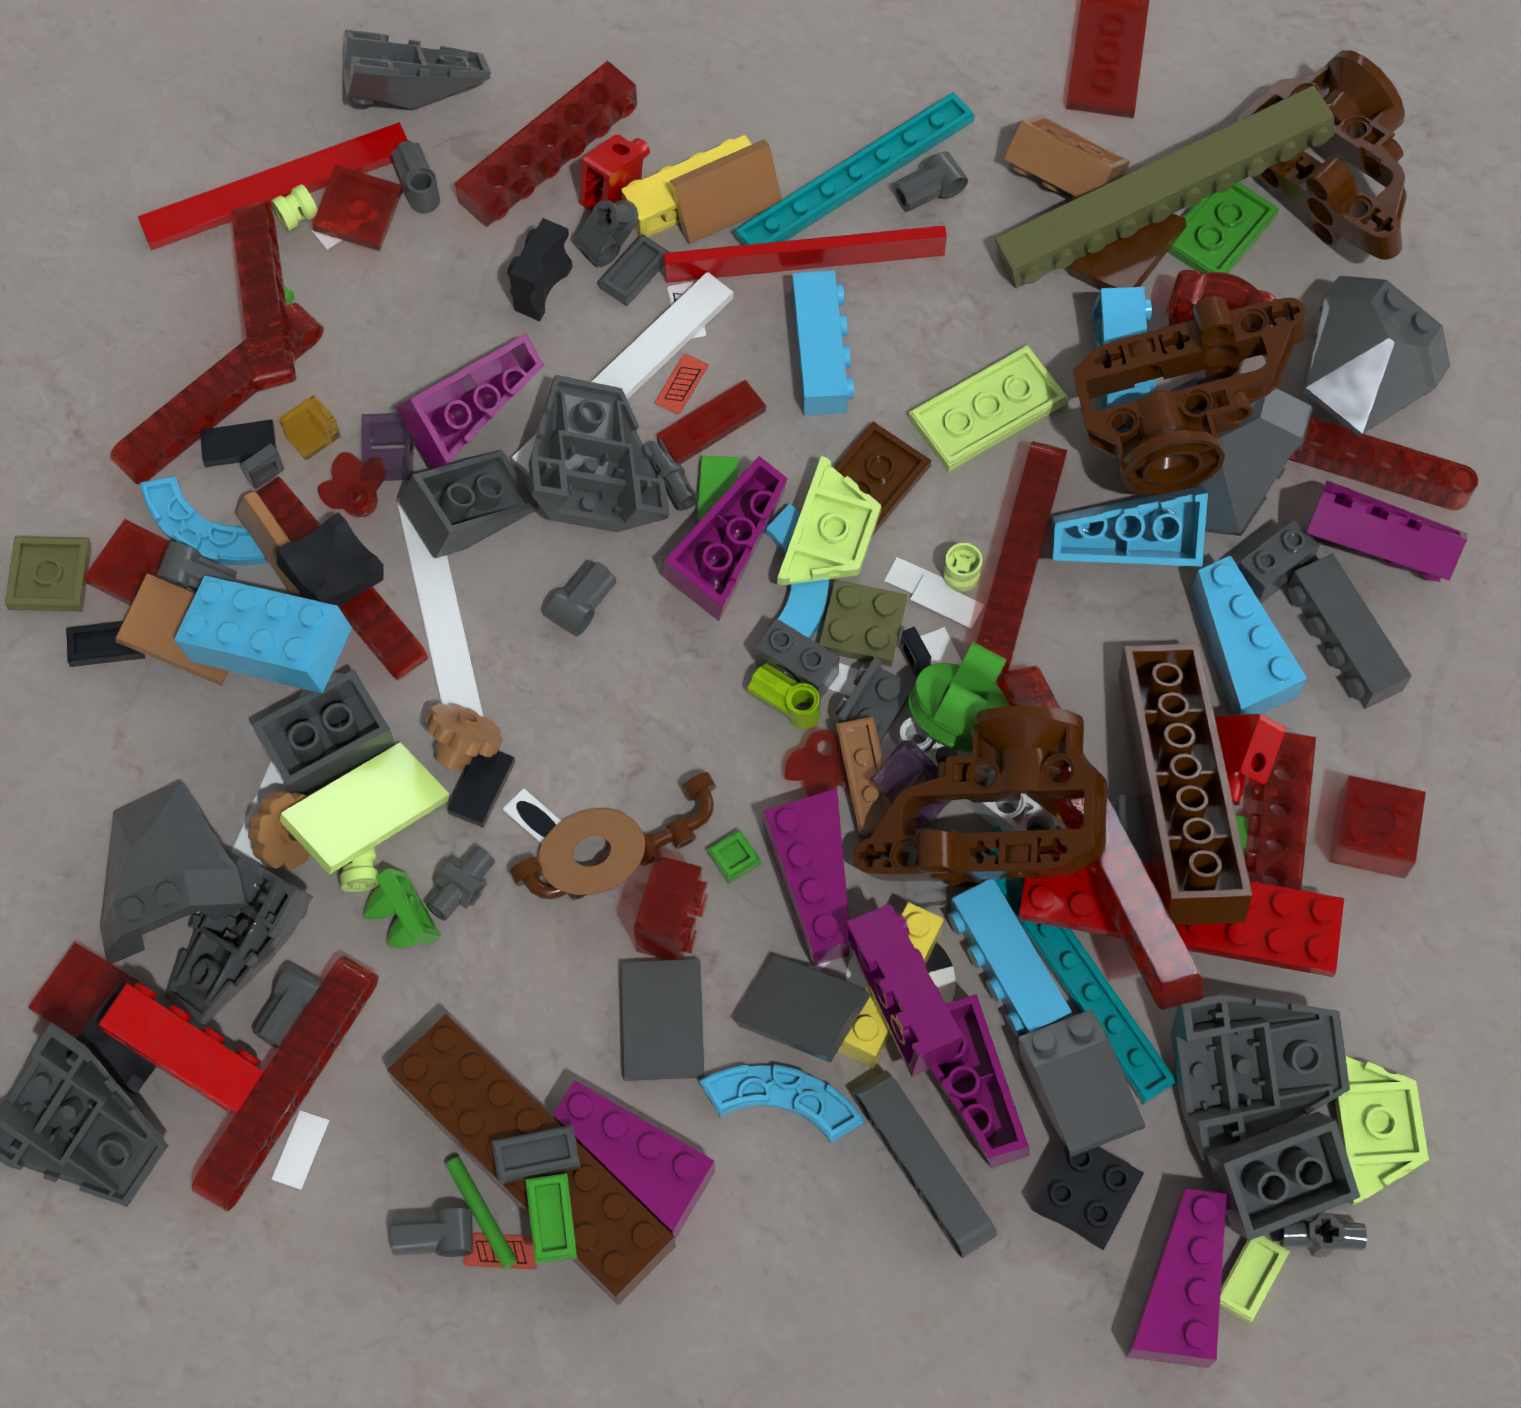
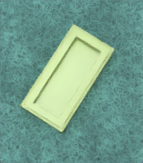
(1252, 1277)

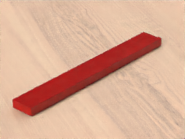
(312, 171)
(805, 253)

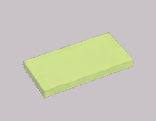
(988, 408)
(364, 807)

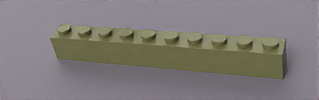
(1165, 186)

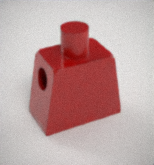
(611, 169)
(1248, 749)

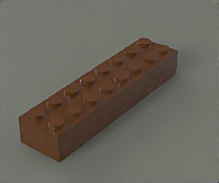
(1184, 785)
(481, 1103)

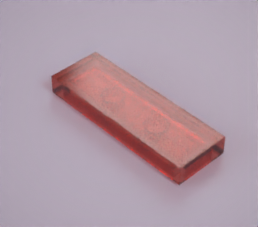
(712, 422)

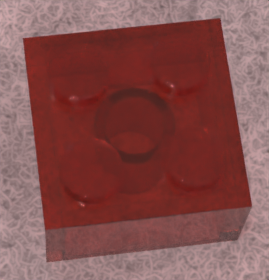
(1377, 827)
(670, 909)

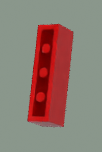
(180, 1048)

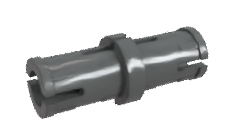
(673, 476)

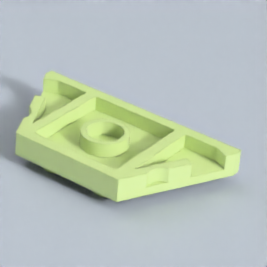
(830, 530)
(1380, 1127)

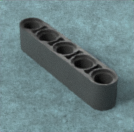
(924, 1164)

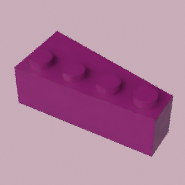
(461, 404)
(1387, 532)
(722, 543)
(811, 865)
(903, 989)
(979, 1088)
(642, 1158)
(1185, 1291)

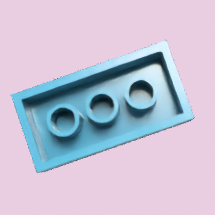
(263, 634)

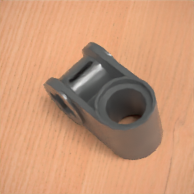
(606, 230)

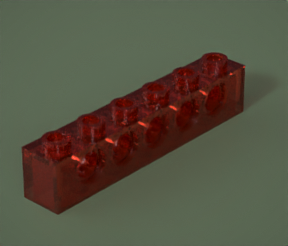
(552, 127)
(1297, 760)

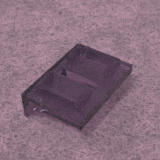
(383, 431)
(901, 771)

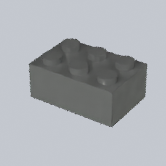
(324, 734)
(1284, 1175)

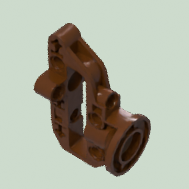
(1364, 122)
(1165, 442)
(1028, 754)

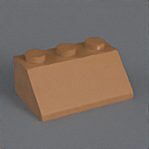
(1062, 157)

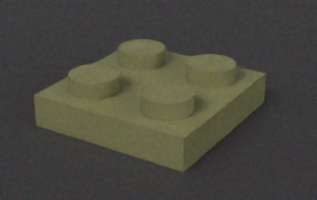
(48, 574)
(863, 622)

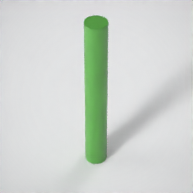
(481, 1213)

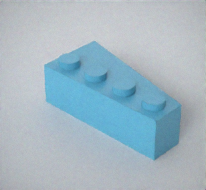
(1118, 316)
(1136, 531)
(1244, 642)

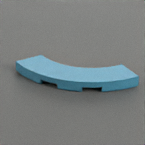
(184, 525)
(807, 599)
(783, 1089)

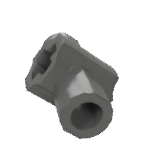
(460, 883)
(1342, 1235)

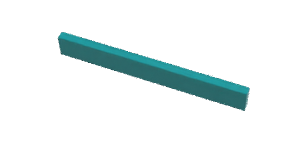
(857, 173)
(1089, 990)

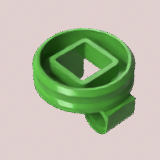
(966, 691)

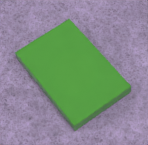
(1223, 229)

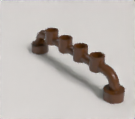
(678, 832)

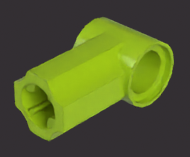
(784, 694)

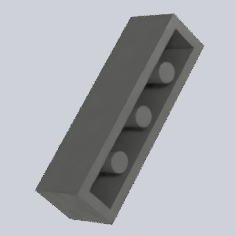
(1348, 631)

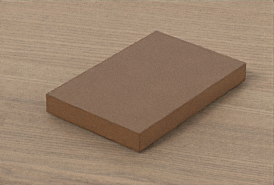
(726, 191)
(155, 622)

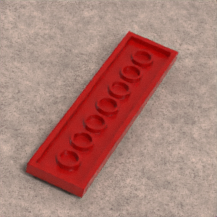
(1280, 929)

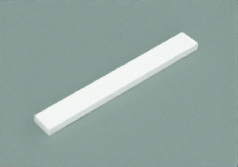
(656, 344)

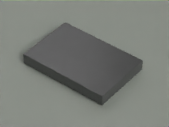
(802, 1008)
(662, 1020)

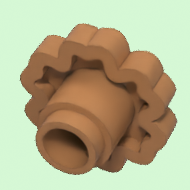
(461, 735)
(274, 843)

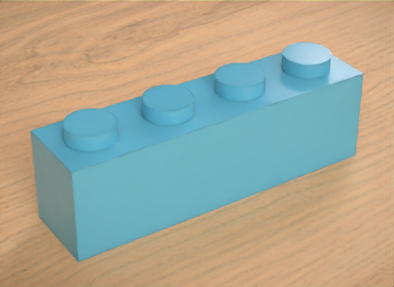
(820, 342)
(1007, 958)

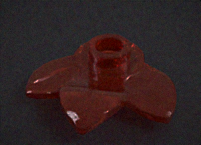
(350, 481)
(817, 770)

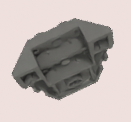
(406, 72)
(1372, 353)
(1252, 458)
(591, 461)
(163, 869)
(236, 947)
(1253, 1065)
(77, 1123)

